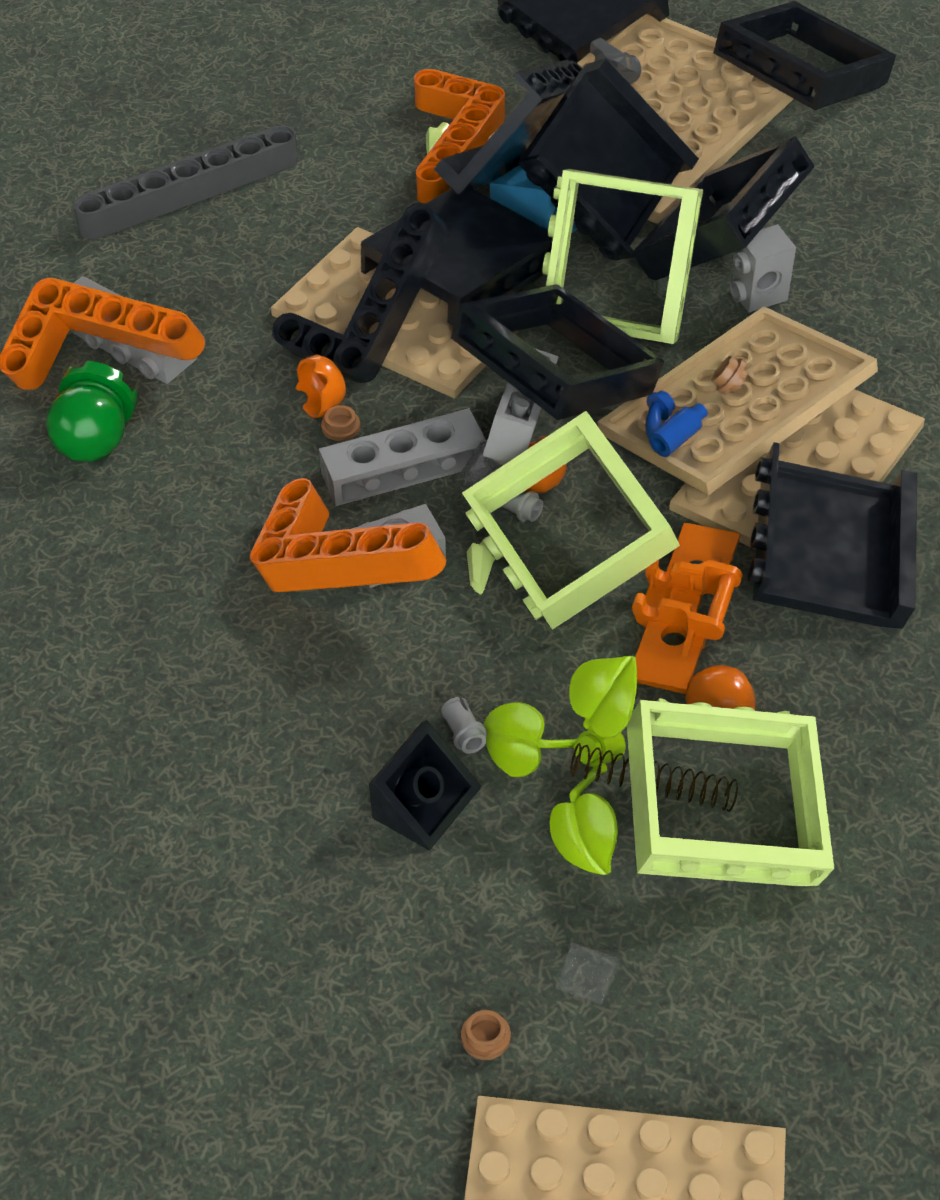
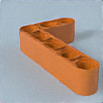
(476, 112)
(62, 305)
(299, 556)

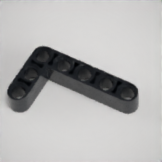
(373, 304)

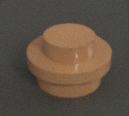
(729, 375)
(340, 423)
(485, 1035)

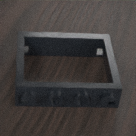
(747, 46)
(756, 191)
(487, 333)

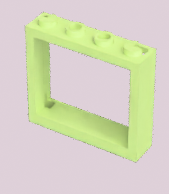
(561, 228)
(536, 465)
(727, 860)

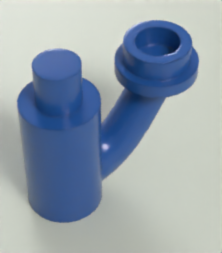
(677, 429)

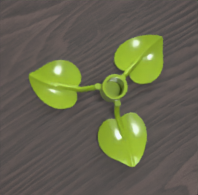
(603, 695)

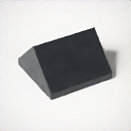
(422, 788)

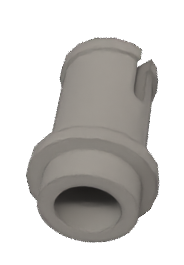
(526, 506)
(468, 733)

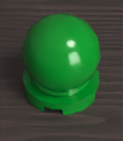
(90, 412)

